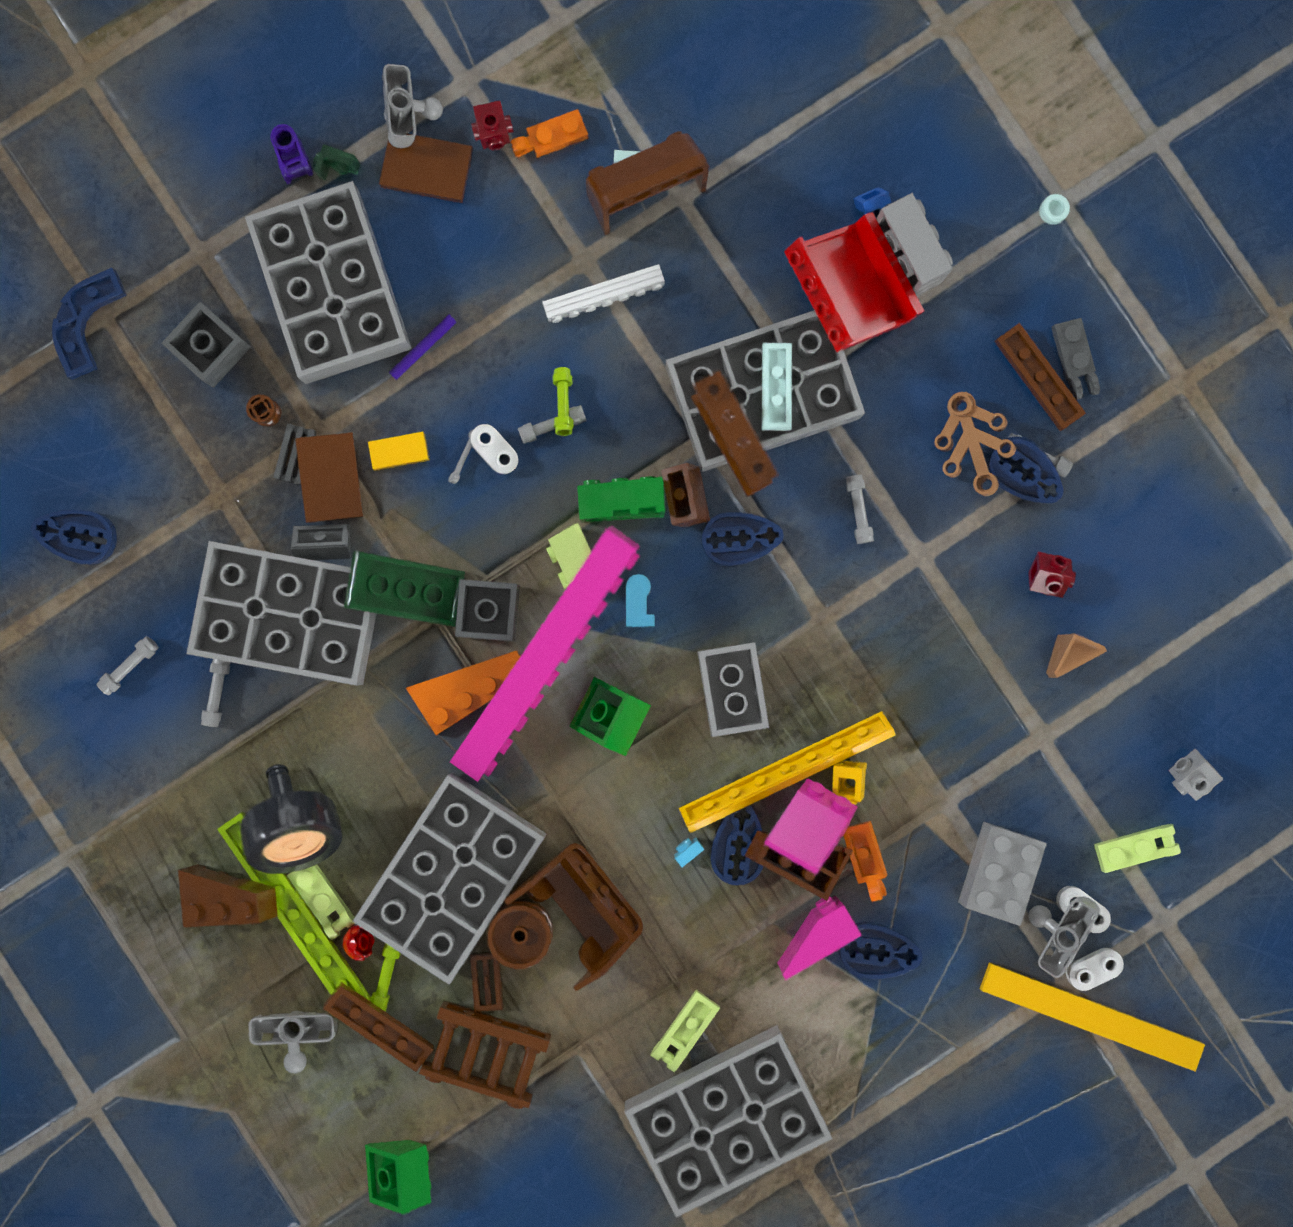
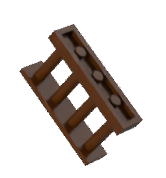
(733, 434)
(480, 1025)

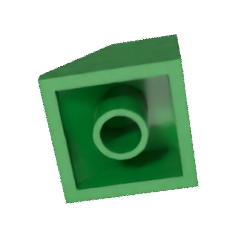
(610, 716)
(398, 1175)

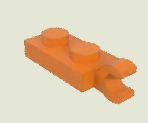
(551, 135)
(866, 858)

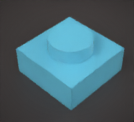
(688, 850)

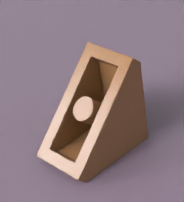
(1071, 652)

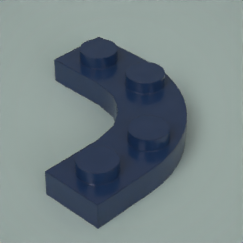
(71, 320)

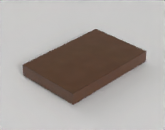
(428, 168)
(329, 477)

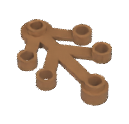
(971, 439)

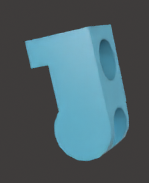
(637, 590)

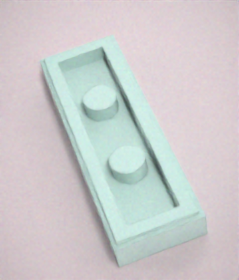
(776, 386)

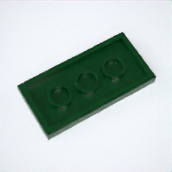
(403, 589)

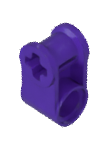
(291, 158)

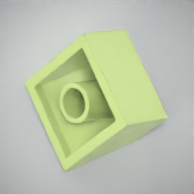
(570, 551)

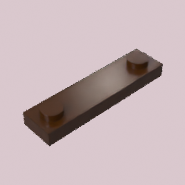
(1039, 377)
(378, 1026)

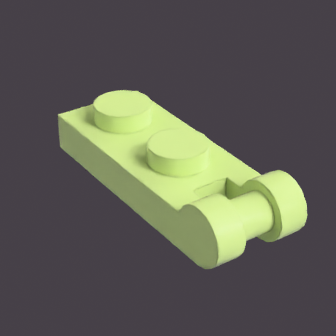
(1136, 848)
(322, 899)
(685, 1030)

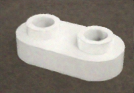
(491, 451)
(1063, 901)
(1096, 968)

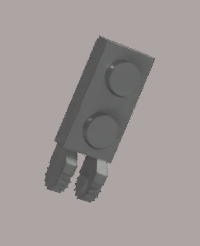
(1075, 356)

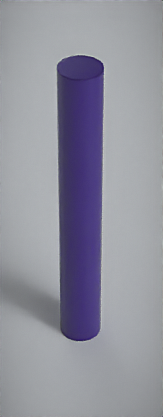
(422, 347)

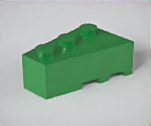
(621, 499)

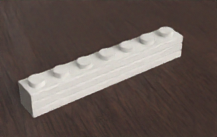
(604, 293)

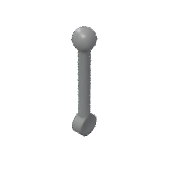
(454, 477)

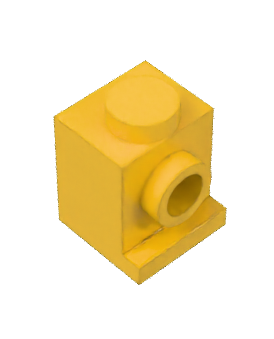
(849, 770)

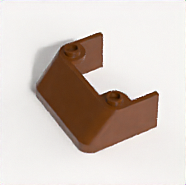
(645, 176)
(590, 904)

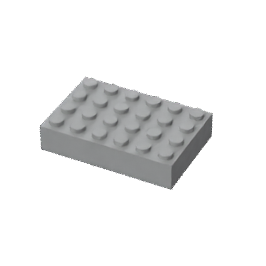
(328, 283)
(821, 384)
(279, 615)
(449, 877)
(726, 1121)

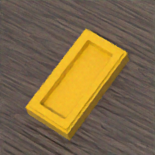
(398, 451)

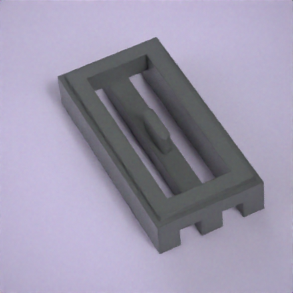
(281, 463)

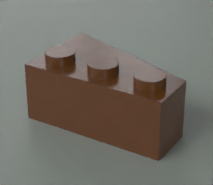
(817, 884)
(221, 899)

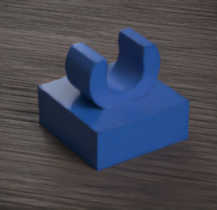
(872, 200)

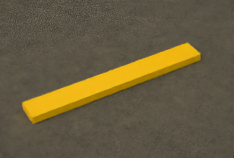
(786, 771)
(1092, 1016)

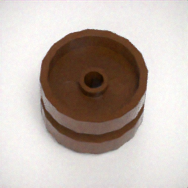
(511, 948)

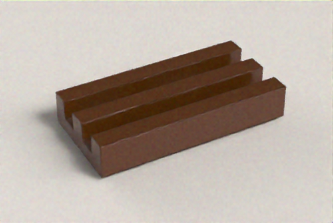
(485, 957)

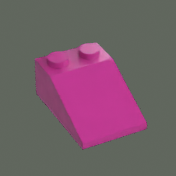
(811, 825)
(822, 933)

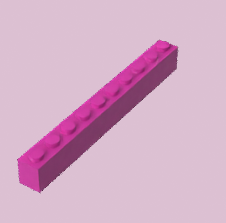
(545, 652)

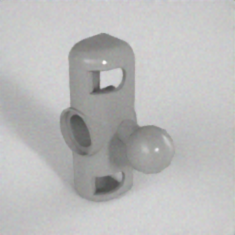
(401, 106)
(1074, 921)
(310, 1026)

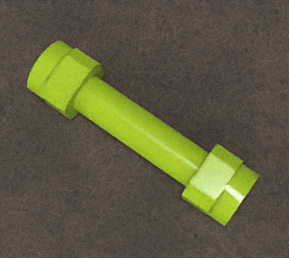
(563, 423)
(380, 997)

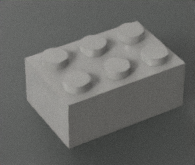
(915, 243)
(733, 689)
(1002, 873)

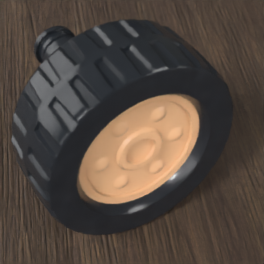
(290, 827)

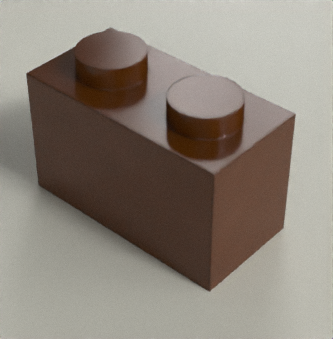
(685, 495)

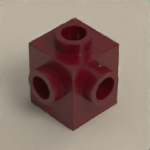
(491, 125)
(1051, 574)

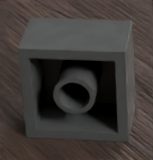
(206, 345)
(487, 610)

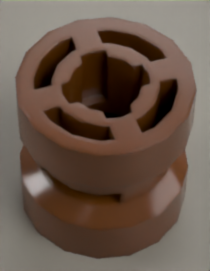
(269, 413)

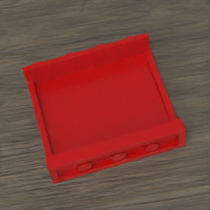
(854, 282)

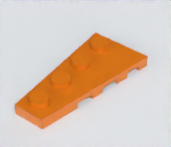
(461, 692)

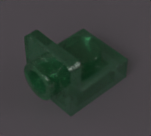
(339, 160)

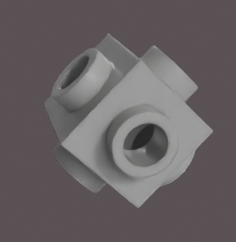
(1194, 775)

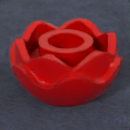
(358, 943)

